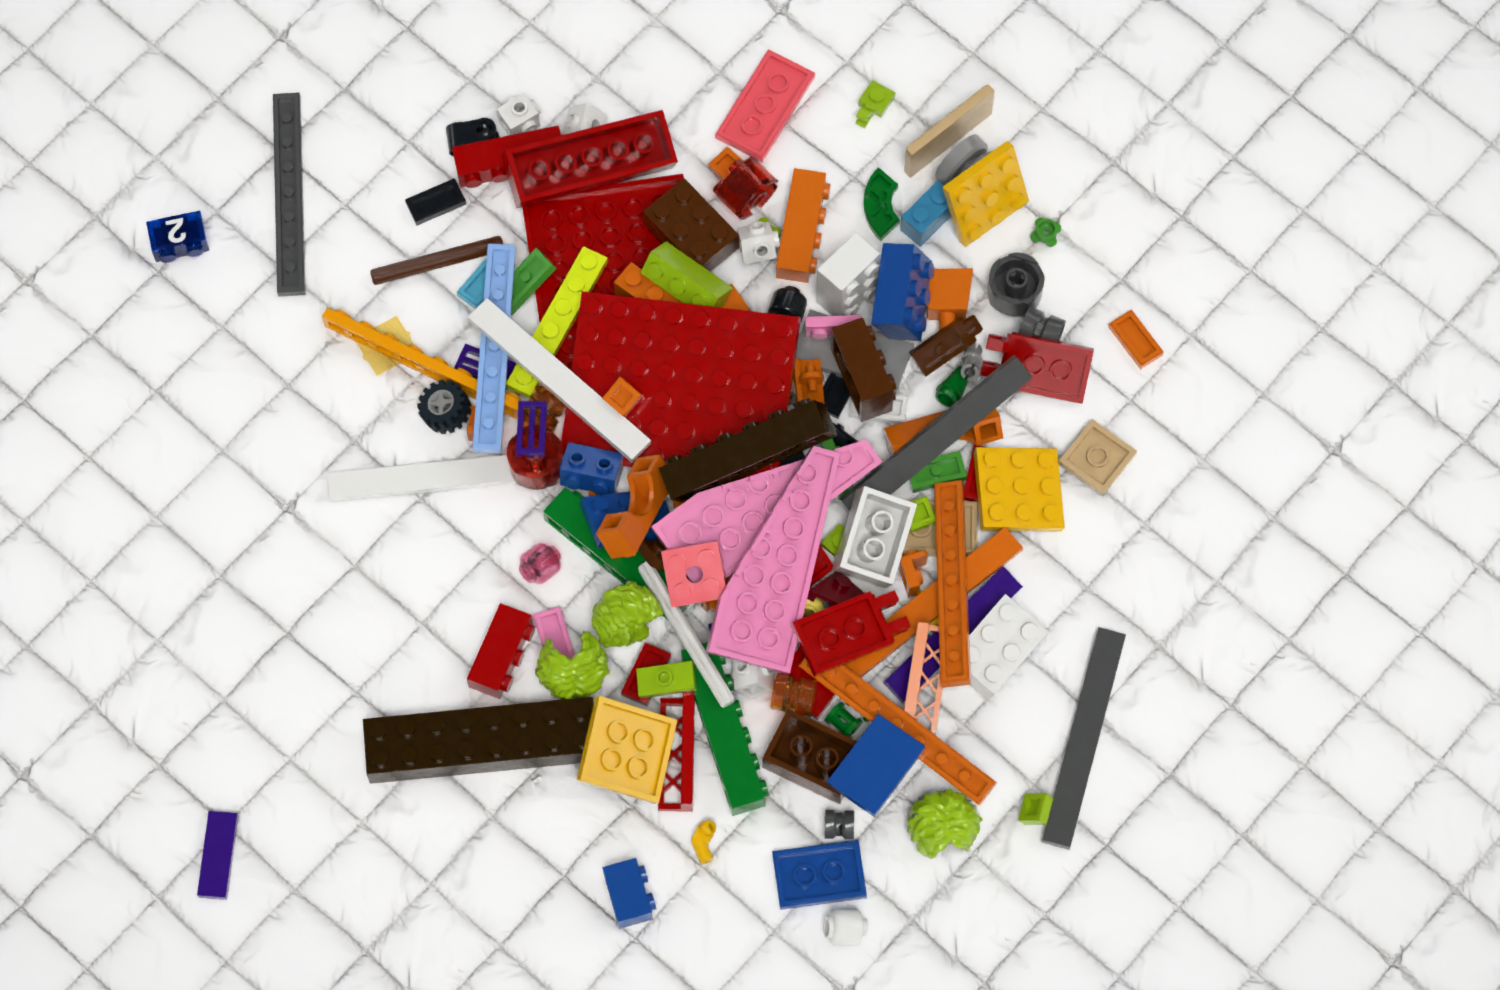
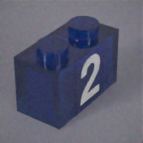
(177, 236)

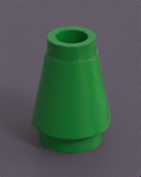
(951, 388)

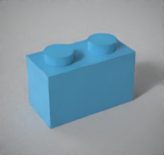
(926, 215)

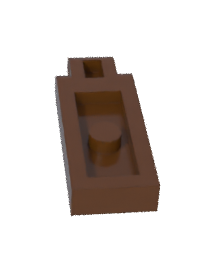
(946, 344)

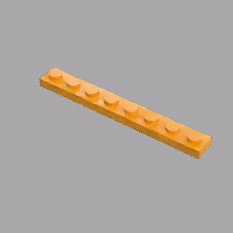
(410, 355)

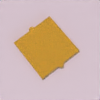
(378, 361)

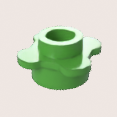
(1048, 225)

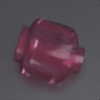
(540, 563)

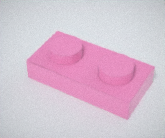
(820, 326)

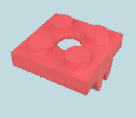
(708, 559)

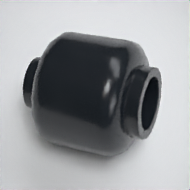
(788, 302)

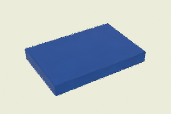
(876, 765)
(819, 874)

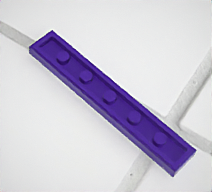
(978, 607)

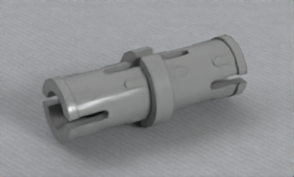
(971, 362)

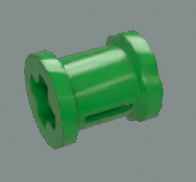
(840, 711)

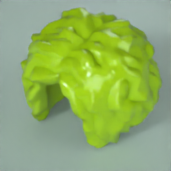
(623, 614)
(575, 676)
(943, 820)

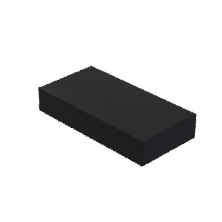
(435, 202)
(835, 395)

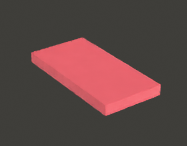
(765, 105)

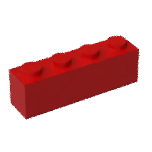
(482, 160)

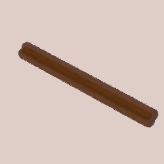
(432, 261)

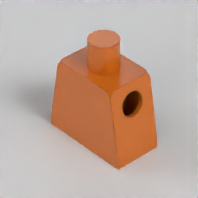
(949, 295)

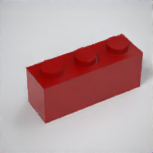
(501, 651)

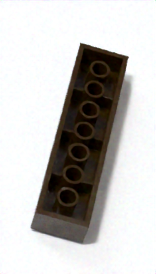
(476, 740)

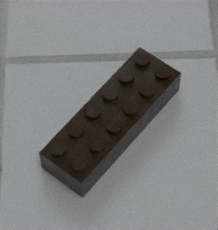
(749, 450)

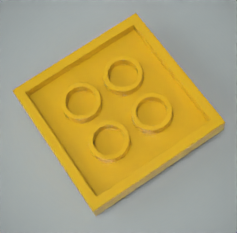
(986, 194)
(1018, 489)
(627, 750)

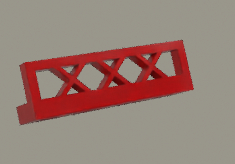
(687, 748)

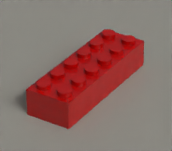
(589, 158)

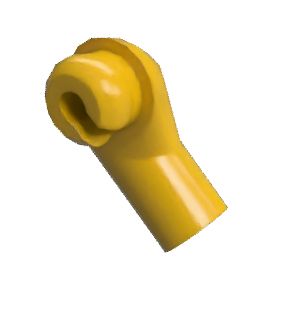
(701, 840)

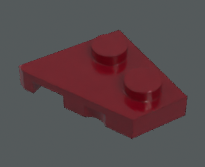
(834, 589)

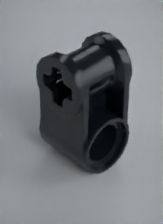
(470, 132)

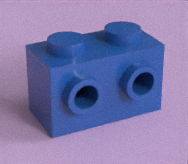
(591, 469)
(627, 892)

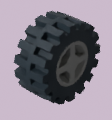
(435, 401)

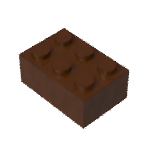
(691, 226)
(863, 369)
(807, 753)

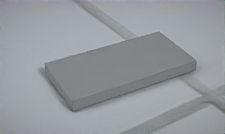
(895, 352)

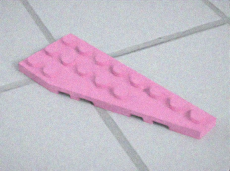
(740, 508)
(776, 572)

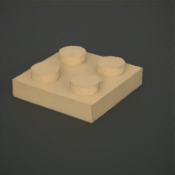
(1097, 457)

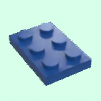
(598, 506)

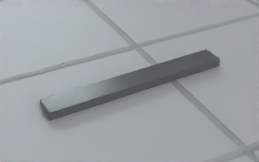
(289, 194)
(945, 429)
(1083, 738)

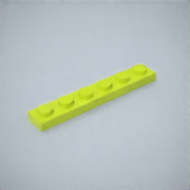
(561, 313)

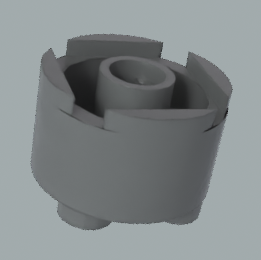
(1011, 270)

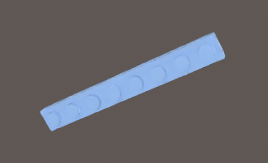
(492, 360)

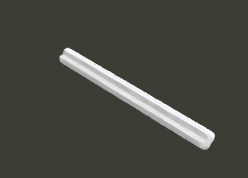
(687, 636)

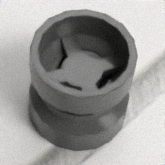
(839, 824)

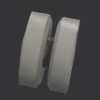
(961, 158)

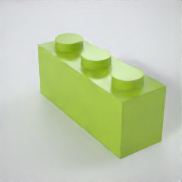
(685, 277)

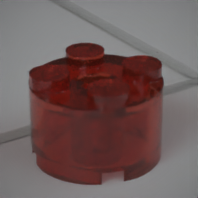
(746, 187)
(539, 472)

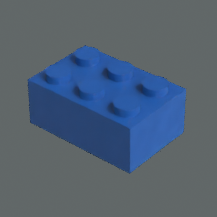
(902, 292)

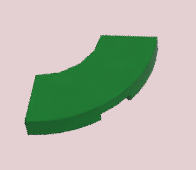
(878, 204)

